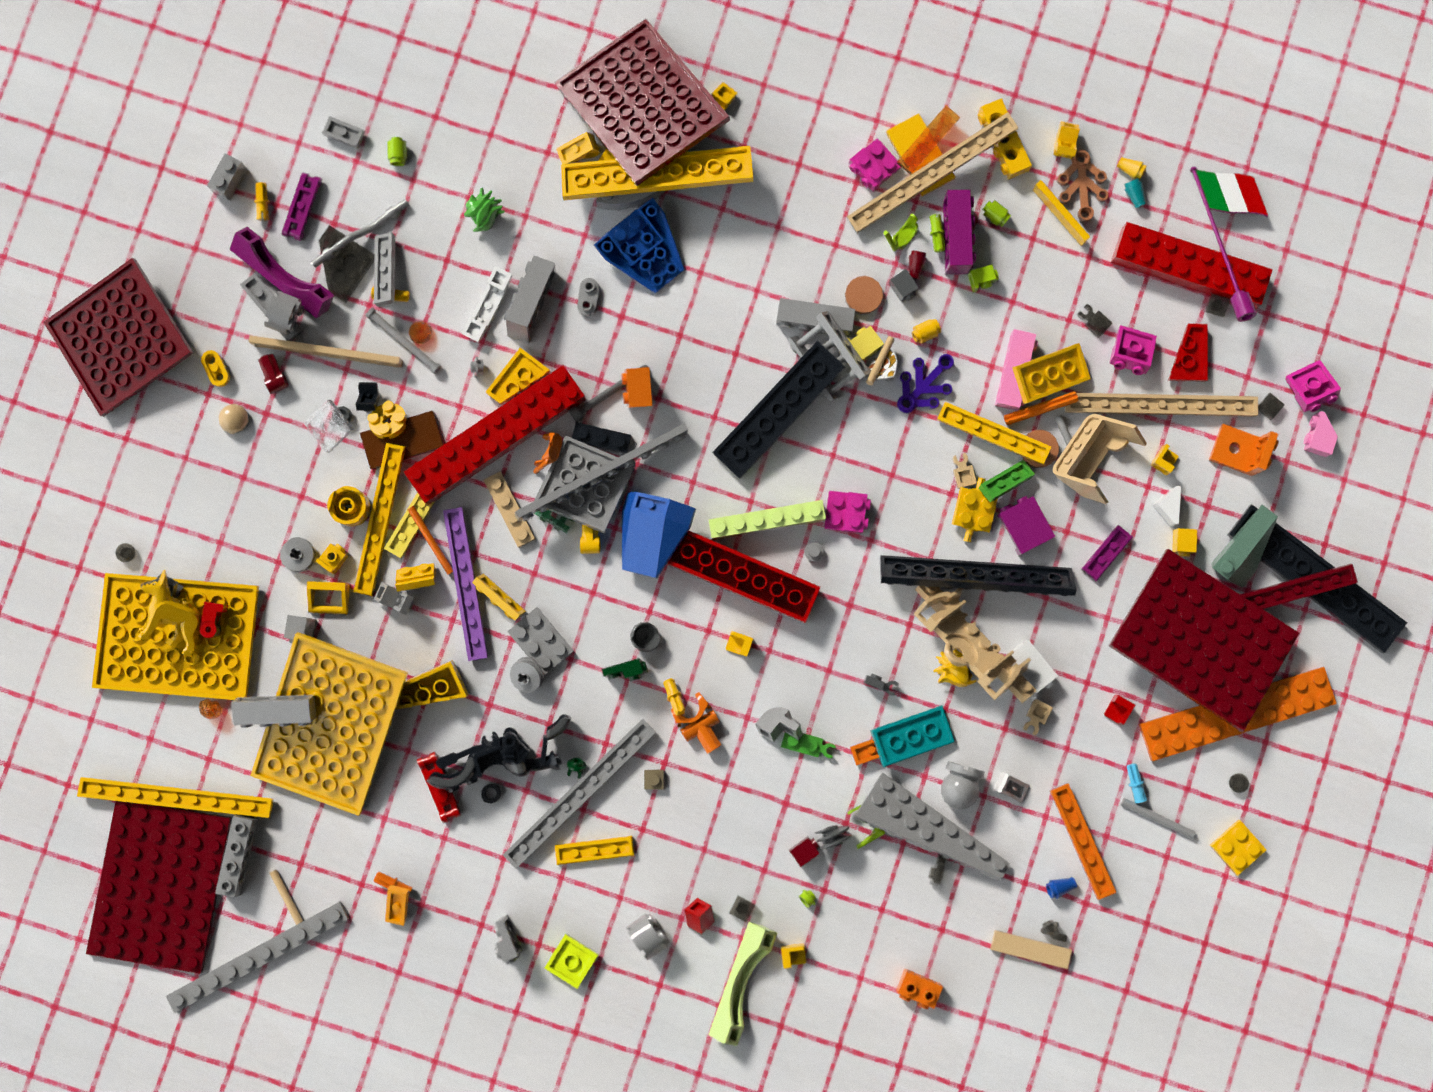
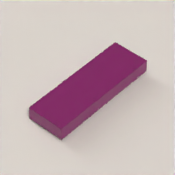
(1106, 553)

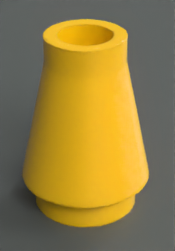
(1132, 167)

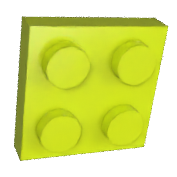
(571, 961)

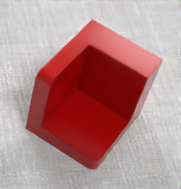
(1119, 709)
(699, 915)

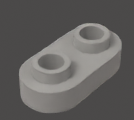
(588, 296)

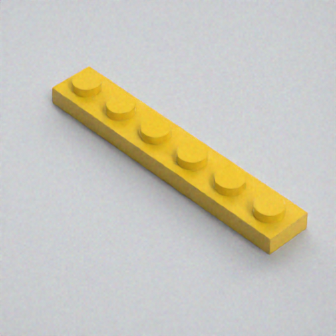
(994, 433)

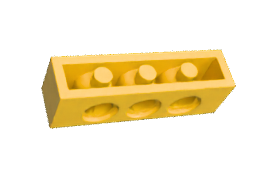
(1014, 146)

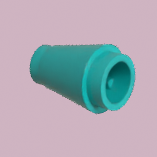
(1135, 192)

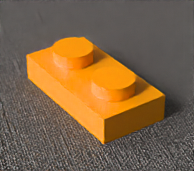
(396, 905)

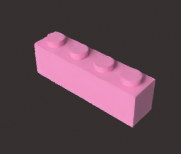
(1019, 351)

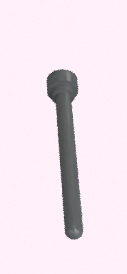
(579, 411)

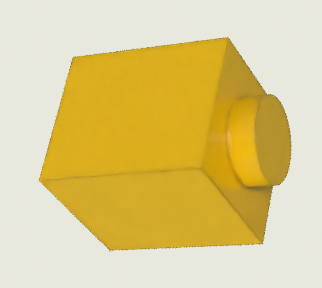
(1184, 541)

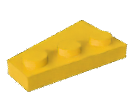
(516, 376)

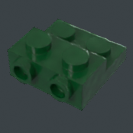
(631, 670)

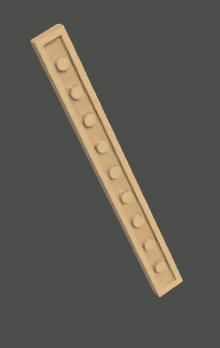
(932, 172)
(1164, 404)

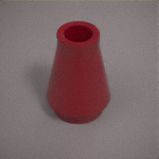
(916, 263)

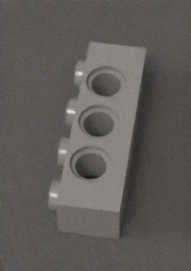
(236, 856)

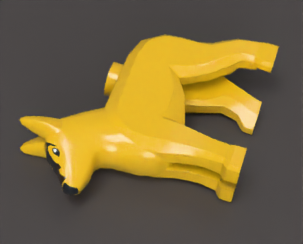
(171, 611)

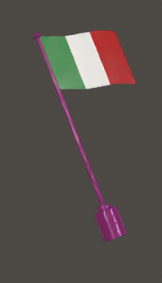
(1231, 195)

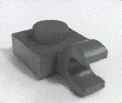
(875, 681)

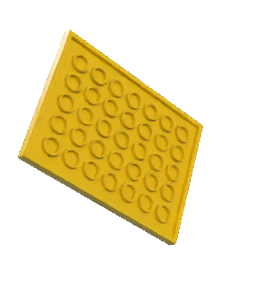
(132, 664)
(341, 747)

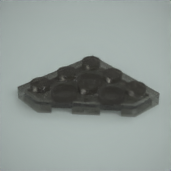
(346, 267)

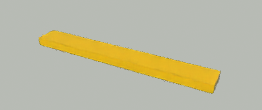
(379, 519)

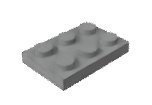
(540, 640)

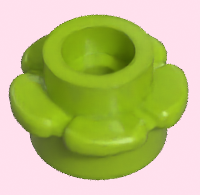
(807, 898)

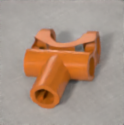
(700, 726)

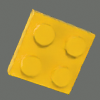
(1238, 847)

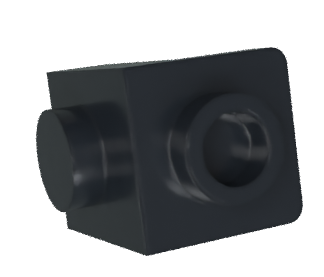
(368, 396)

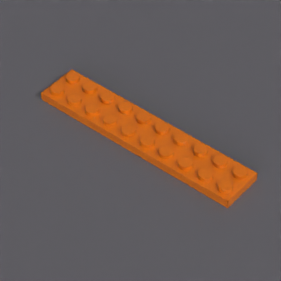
(1200, 727)

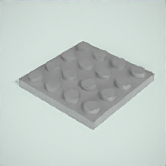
(596, 503)

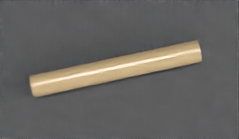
(880, 360)
(286, 897)

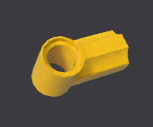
(590, 541)

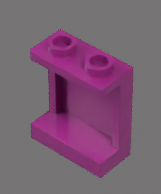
(1026, 524)

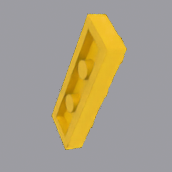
(498, 597)

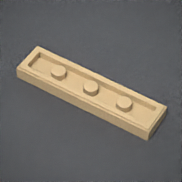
(1030, 949)

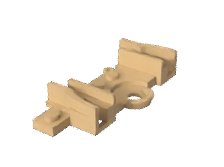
(975, 647)

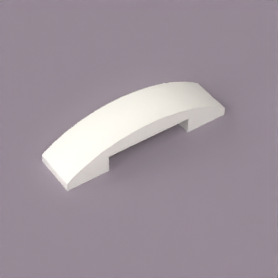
(488, 304)

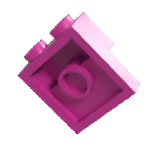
(874, 164)
(1133, 350)
(1313, 386)
(847, 512)

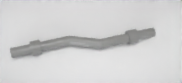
(328, 253)

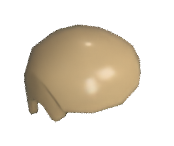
(233, 418)

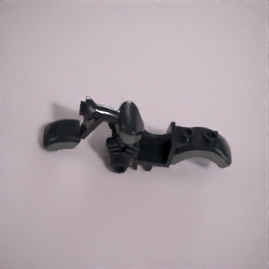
(507, 751)

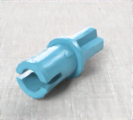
(1136, 783)

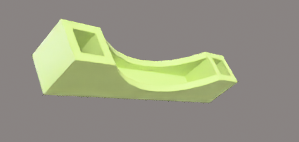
(767, 519)
(729, 1017)

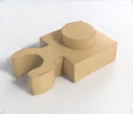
(964, 474)
(1038, 713)

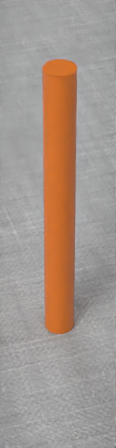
(430, 540)

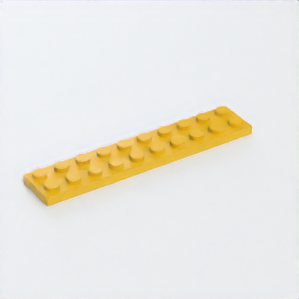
(687, 171)

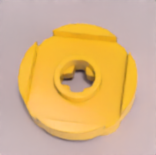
(383, 412)

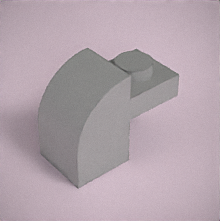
(390, 597)
(778, 720)

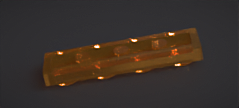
(928, 140)

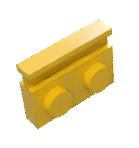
(415, 577)

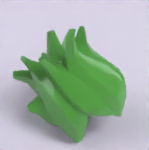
(483, 210)

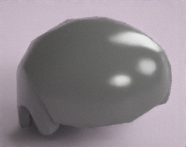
(645, 637)

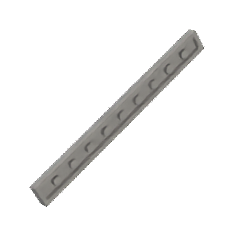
(594, 477)
(579, 793)
(257, 957)

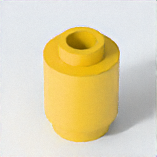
(926, 331)

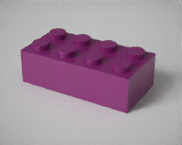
(958, 232)

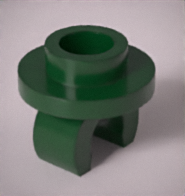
(576, 765)

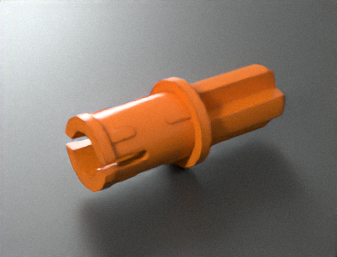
(385, 881)

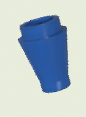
(1059, 887)

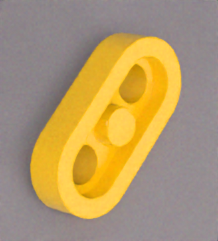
(215, 369)

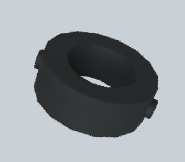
(498, 793)

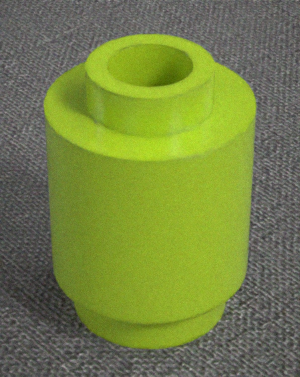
(397, 151)
(996, 213)

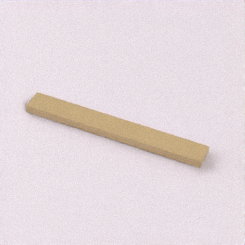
(326, 351)

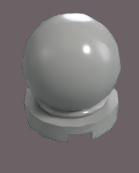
(961, 786)

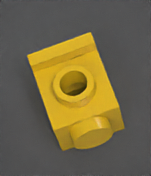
(332, 565)

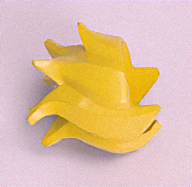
(953, 674)

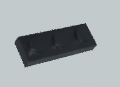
(602, 437)

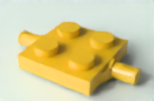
(973, 511)

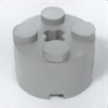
(283, 313)
(647, 936)

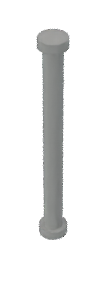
(404, 341)

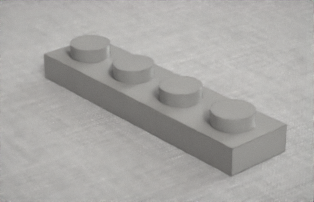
(384, 269)
(262, 296)

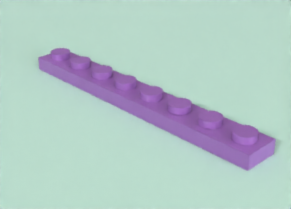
(465, 589)

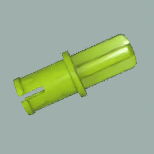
(937, 233)

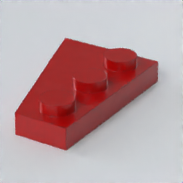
(1192, 355)

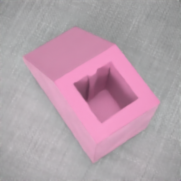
(1321, 436)

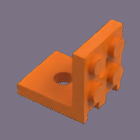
(1252, 453)

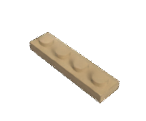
(507, 506)

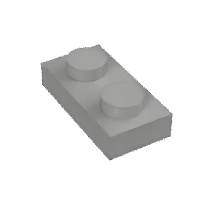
(343, 132)

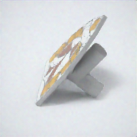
(888, 369)

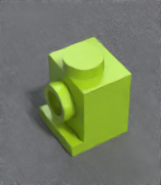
(982, 277)

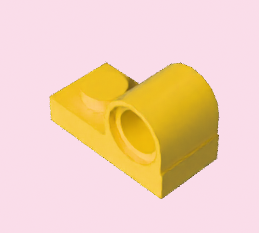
(580, 147)

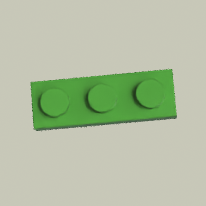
(1006, 481)

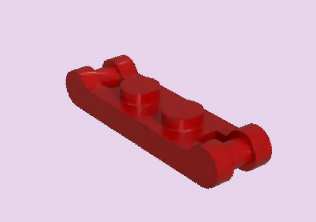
(439, 795)

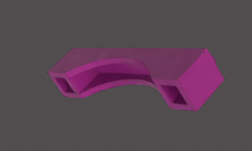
(252, 250)

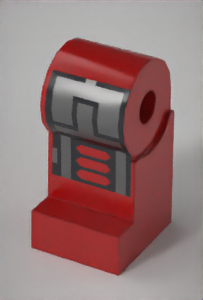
(211, 618)

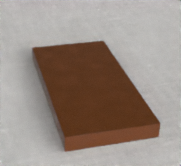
(418, 437)

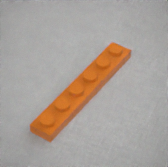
(1082, 841)

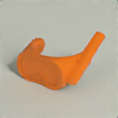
(552, 452)

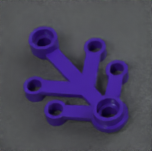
(922, 386)

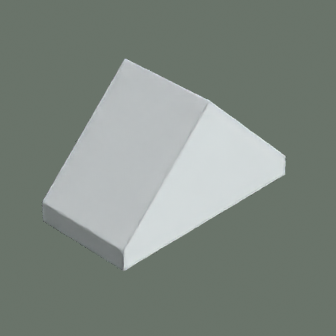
(1169, 506)
(1011, 787)

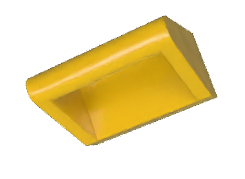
(328, 586)

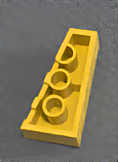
(433, 686)

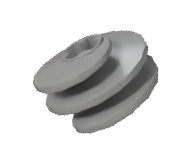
(288, 554)
(526, 675)

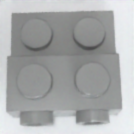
(508, 946)

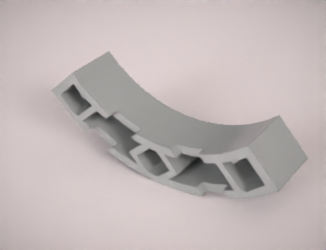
(626, 201)

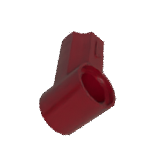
(274, 378)

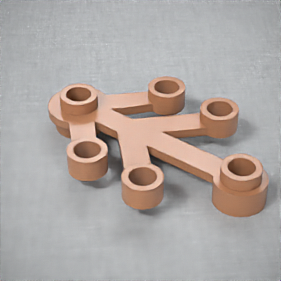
(1083, 182)

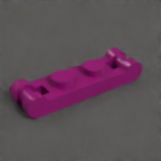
(301, 206)

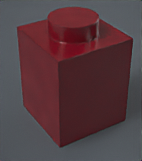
(805, 851)

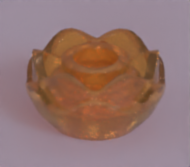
(422, 337)
(210, 709)

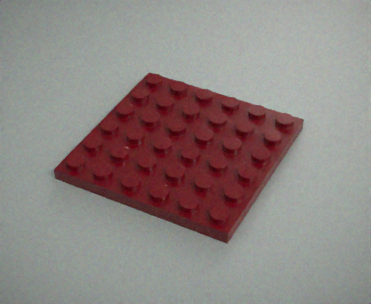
(118, 337)

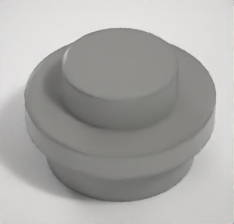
(814, 551)

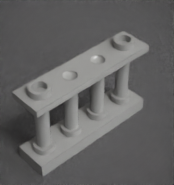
(839, 340)

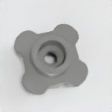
(477, 367)

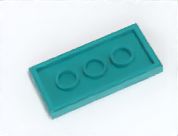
(912, 736)

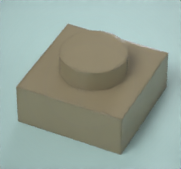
(653, 779)

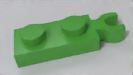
(806, 744)

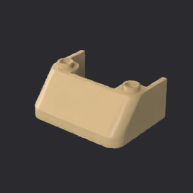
(1087, 450)

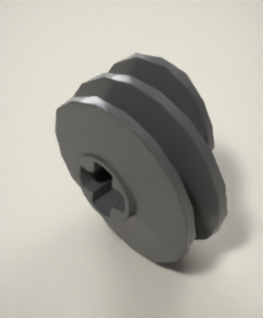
(833, 836)

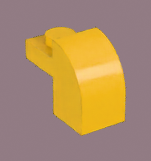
(1066, 140)

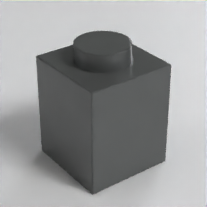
(904, 286)

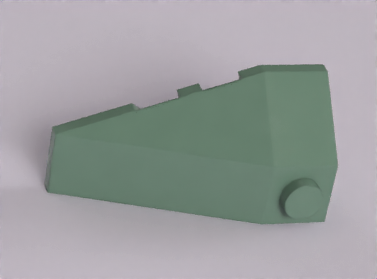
(1243, 553)

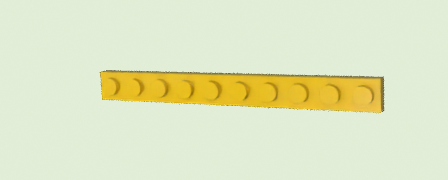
(175, 797)

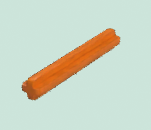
(1041, 408)

